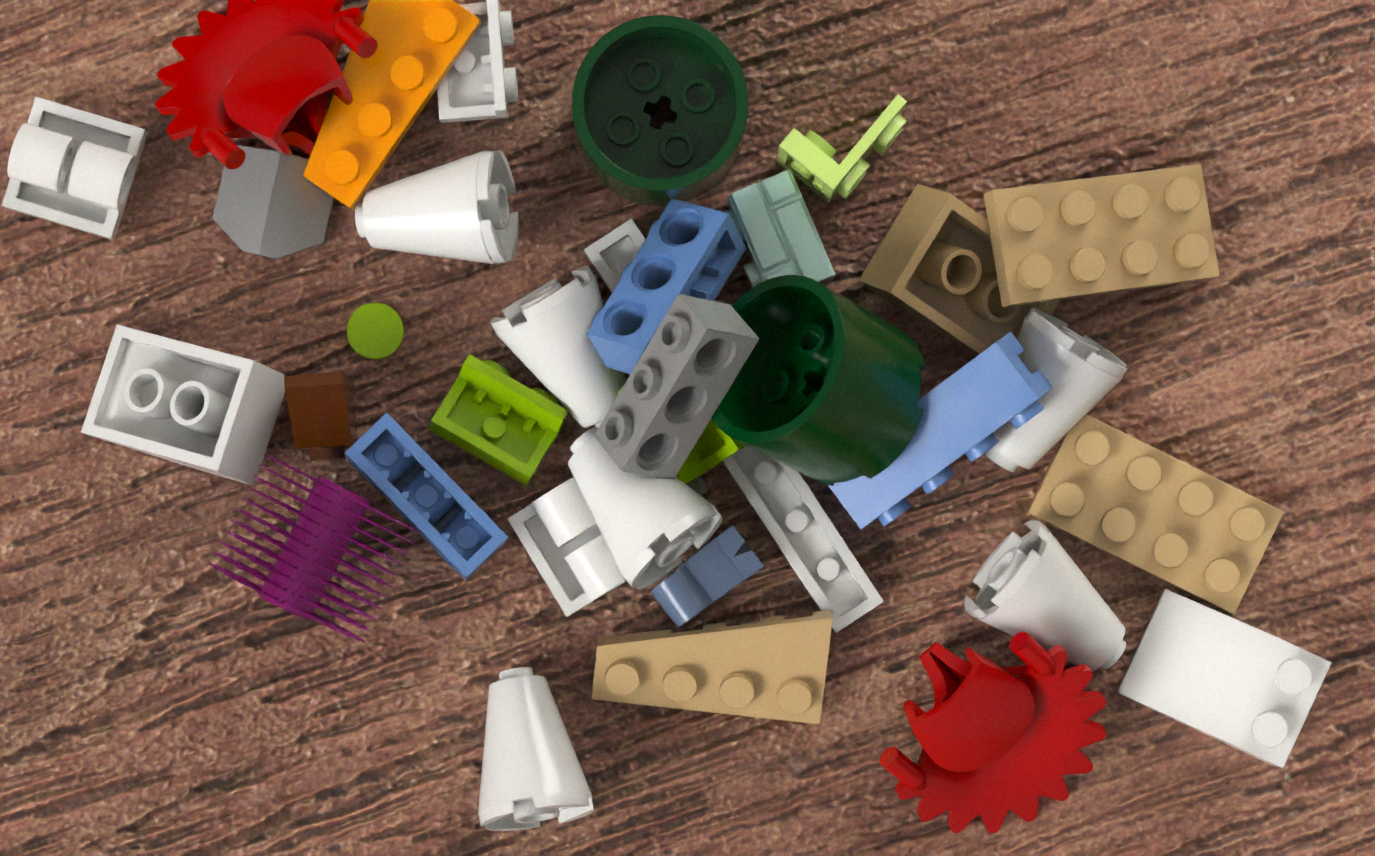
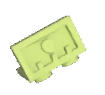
(812, 156)

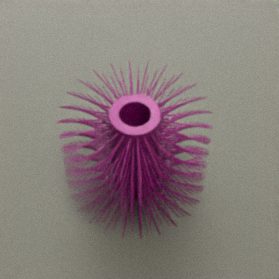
(312, 551)

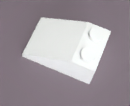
(185, 404)
(1224, 678)

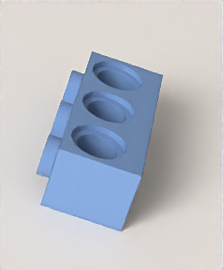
(685, 254)
(426, 497)

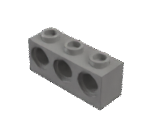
(676, 387)

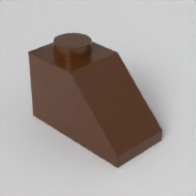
(322, 414)

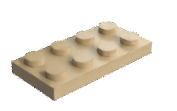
(1101, 235)
(1155, 513)

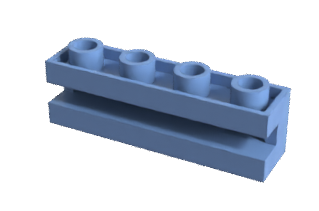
(955, 421)

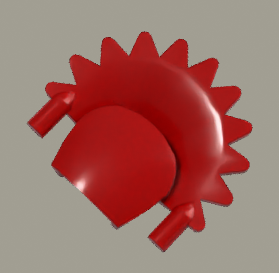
(260, 75)
(997, 734)

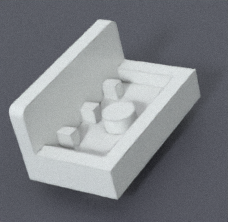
(478, 81)

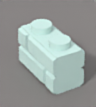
(778, 231)

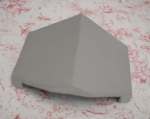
(271, 205)

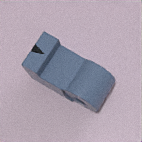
(707, 576)

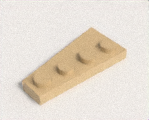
(739, 670)

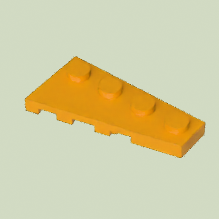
(389, 90)

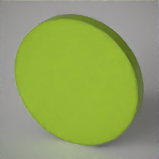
(375, 331)

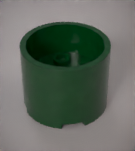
(638, 70)
(824, 383)

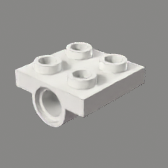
(73, 168)
(567, 547)

